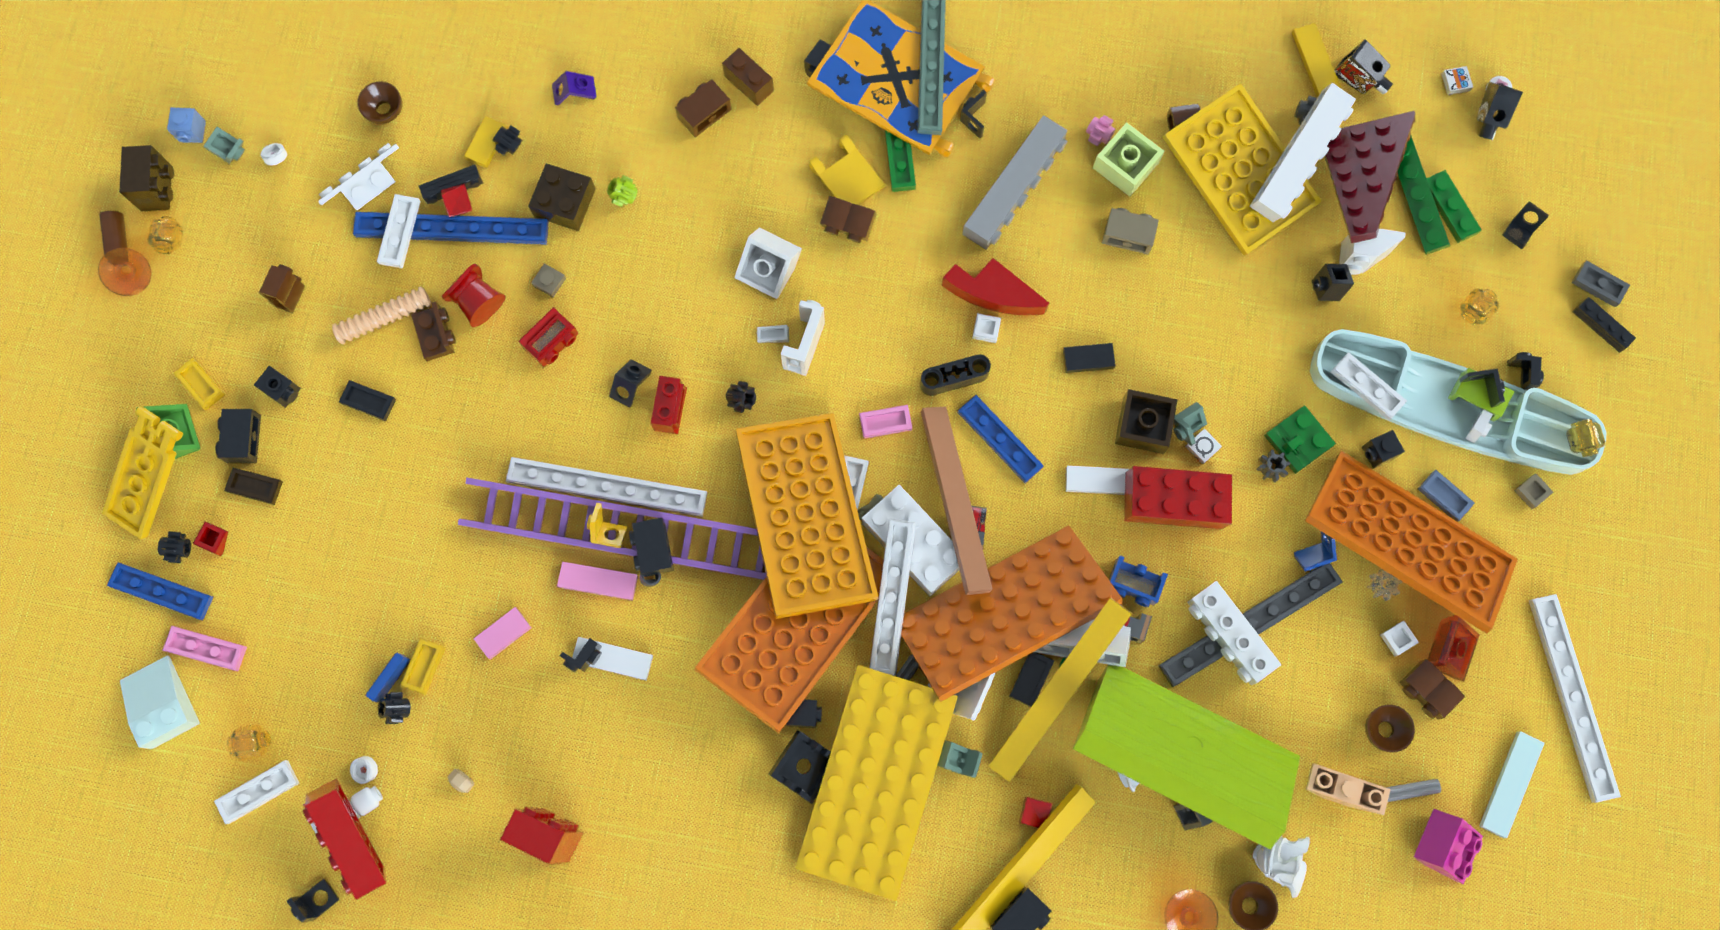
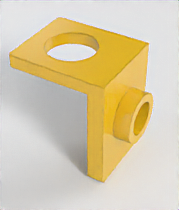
(599, 528)

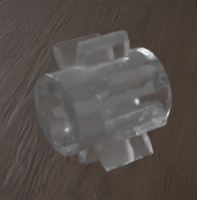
(1377, 585)

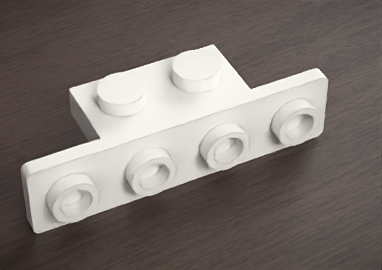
(365, 183)

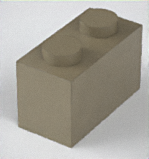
(1130, 230)

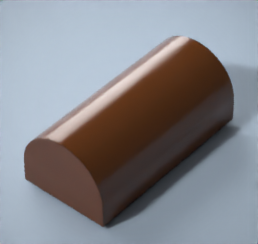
(112, 230)

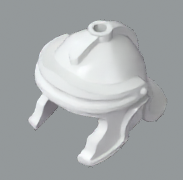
(1284, 862)

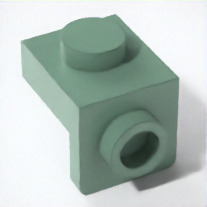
(224, 145)
(1189, 422)
(960, 759)

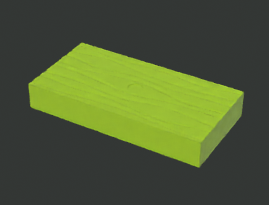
(1189, 755)

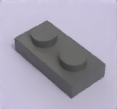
(1600, 283)

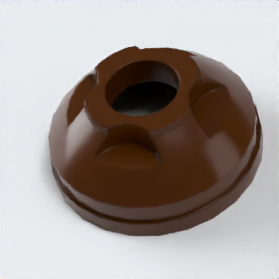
(376, 94)
(1402, 728)
(1266, 906)

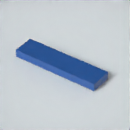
(1000, 439)
(160, 591)

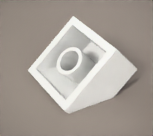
(1367, 253)
(767, 262)

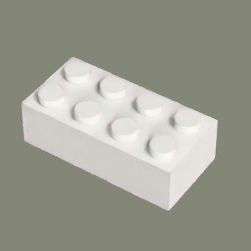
(932, 552)

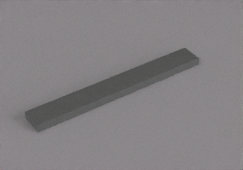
(1260, 618)

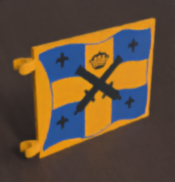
(887, 76)

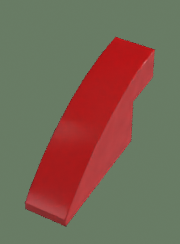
(995, 290)

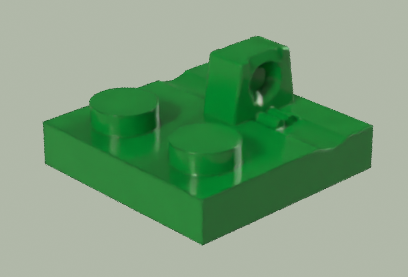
(1300, 439)

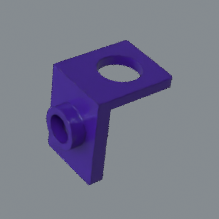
(575, 85)

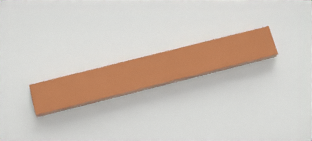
(956, 501)

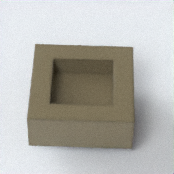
(548, 280)
(1533, 491)

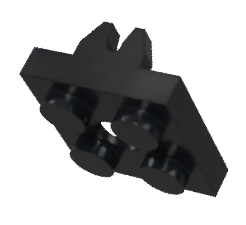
(785, 769)

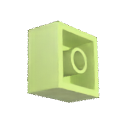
(1128, 159)

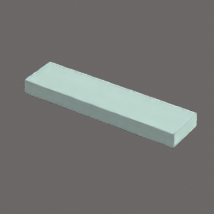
(1511, 784)

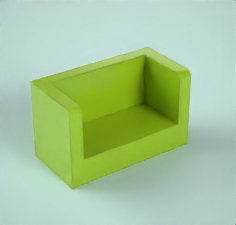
(1477, 394)

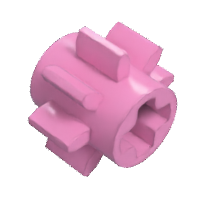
(1100, 130)

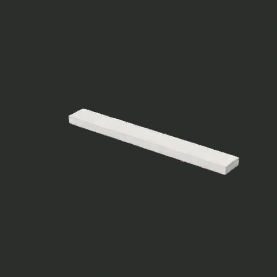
(606, 486)
(1574, 699)

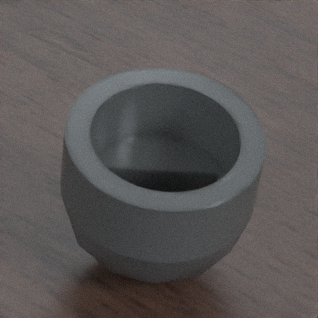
(650, 583)

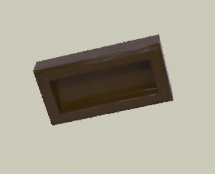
(253, 486)

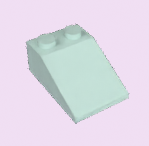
(157, 704)

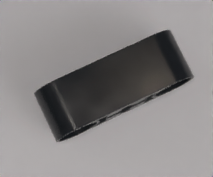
(965, 378)

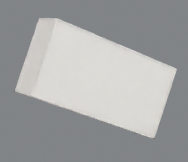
(773, 334)

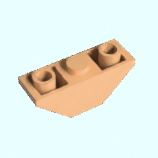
(1347, 790)

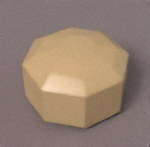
(460, 781)

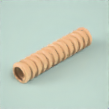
(381, 315)

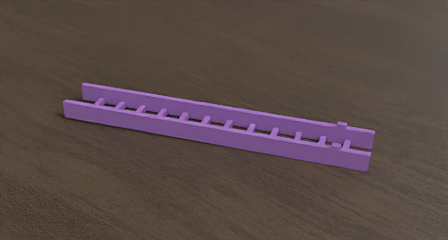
(586, 543)

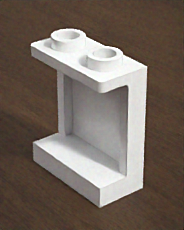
(800, 359)

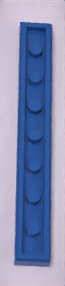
(459, 228)

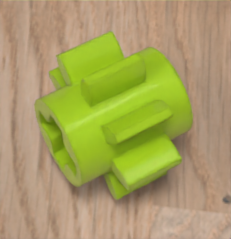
(622, 191)

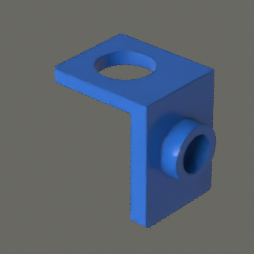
(1317, 554)

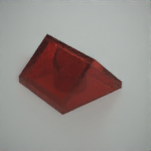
(1453, 647)

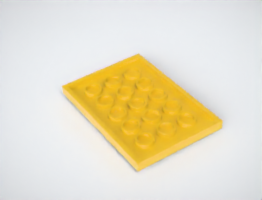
(1229, 157)

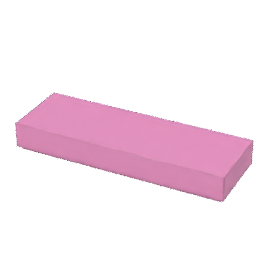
(597, 581)
(204, 648)

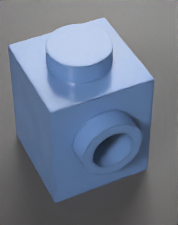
(186, 125)

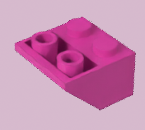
(1449, 846)

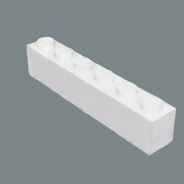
(1303, 152)

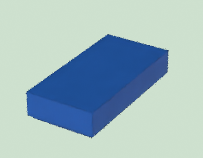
(388, 677)

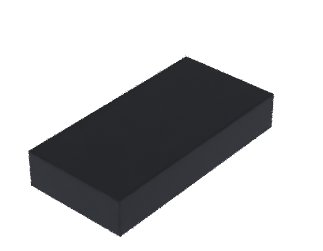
(1089, 358)
(367, 400)
(1031, 678)

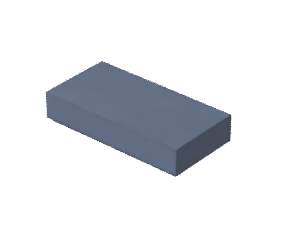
(1446, 495)

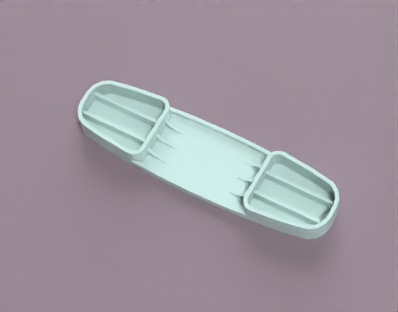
(1526, 434)

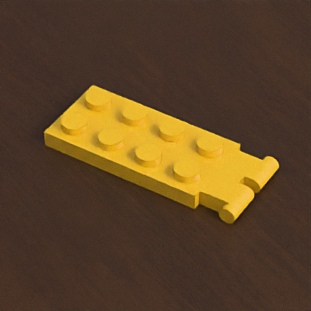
(142, 473)

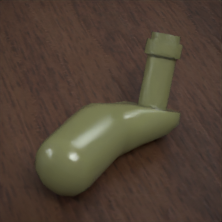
(865, 509)

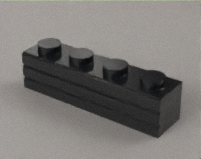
(432, 190)
(1604, 324)

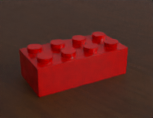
(1178, 497)
(541, 835)
(345, 839)

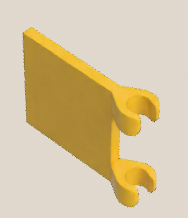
(849, 177)

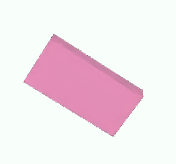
(885, 421)
(502, 633)

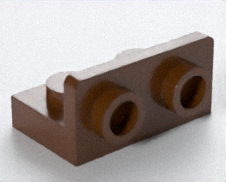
(433, 332)

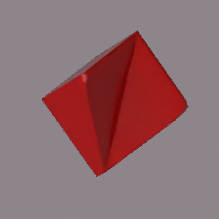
(456, 200)
(211, 538)
(1034, 812)

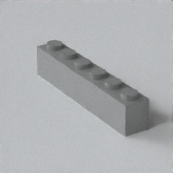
(1014, 183)

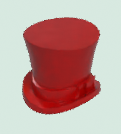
(474, 296)

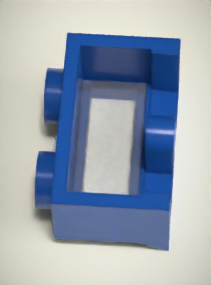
(1137, 582)

